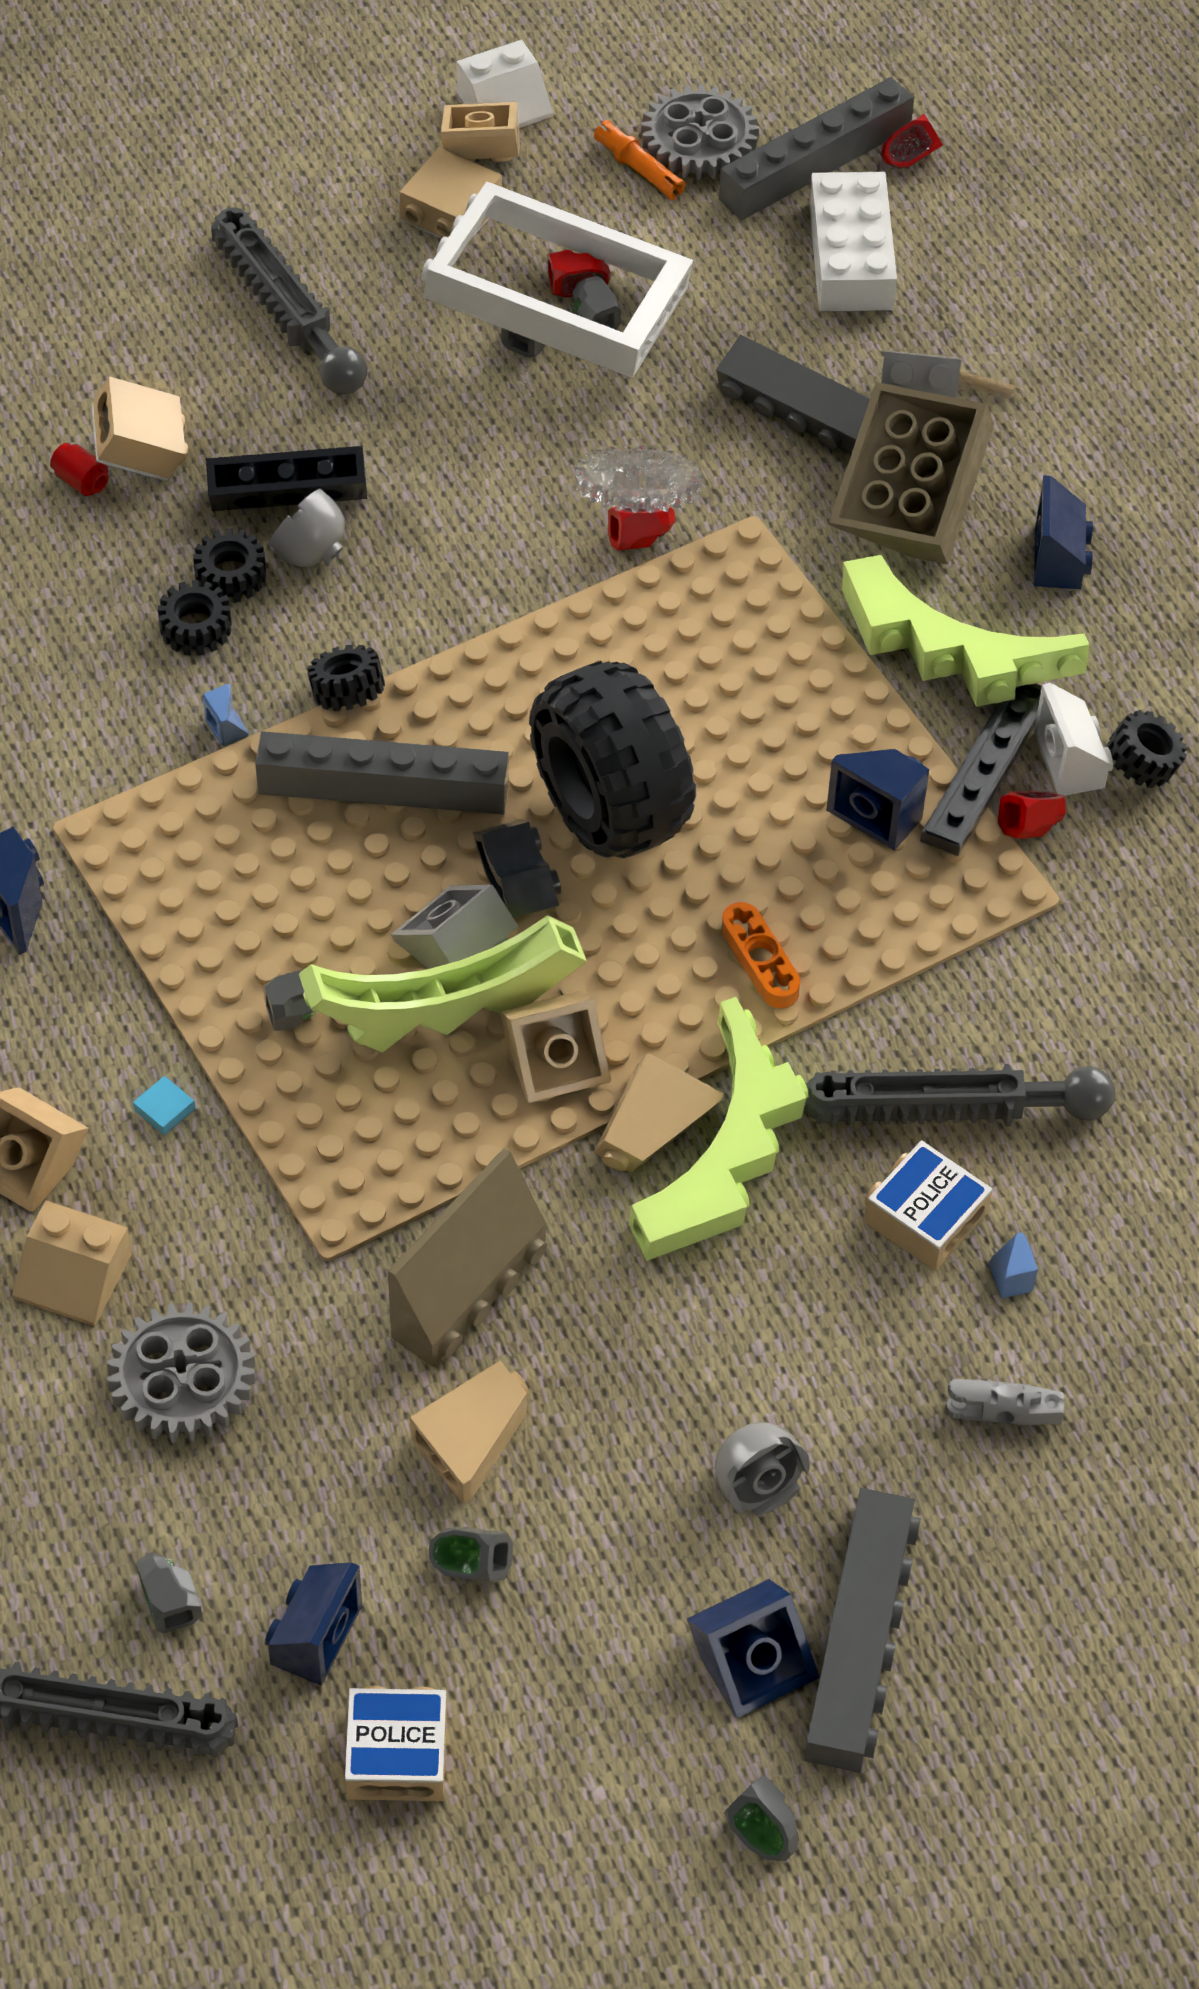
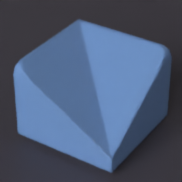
(222, 717)
(1014, 1267)

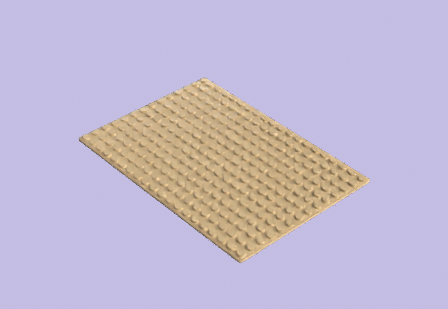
(250, 886)

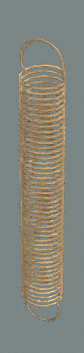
(979, 383)

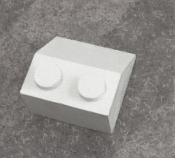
(505, 76)
(1070, 742)

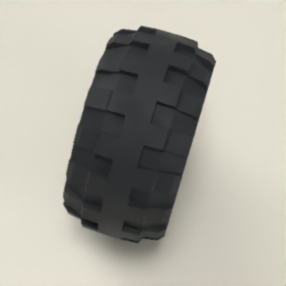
(612, 759)

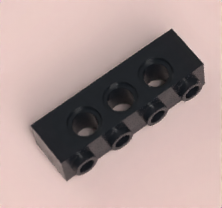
(285, 477)

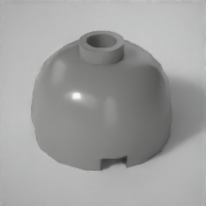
(311, 533)
(760, 1459)

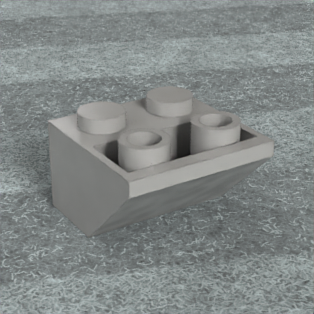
(922, 372)

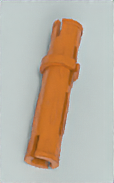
(628, 151)

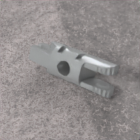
(1003, 1402)

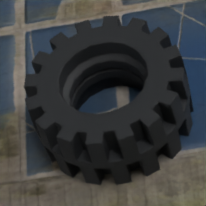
(1163, 751)

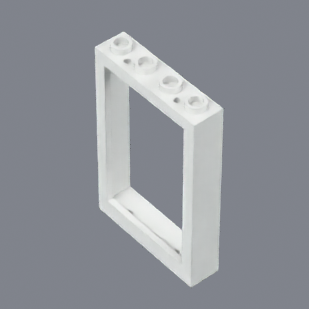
(540, 320)

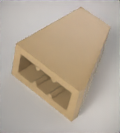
(653, 1113)
(471, 1427)

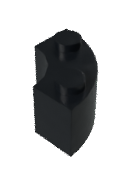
(517, 868)

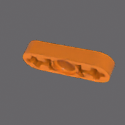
(760, 972)

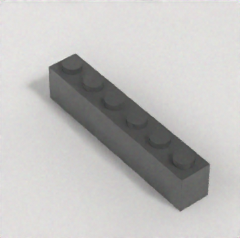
(814, 148)
(792, 393)
(382, 772)
(860, 1630)

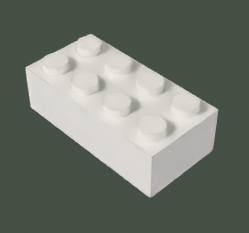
(852, 241)

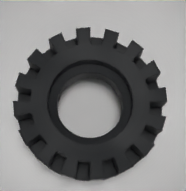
(229, 548)
(199, 634)
(346, 677)

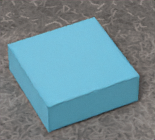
(164, 1105)

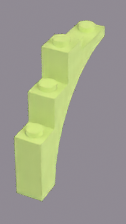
(943, 647)
(444, 997)
(711, 1193)

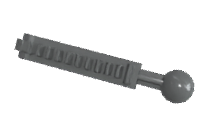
(295, 309)
(952, 1095)
(115, 1711)

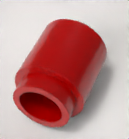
(79, 469)

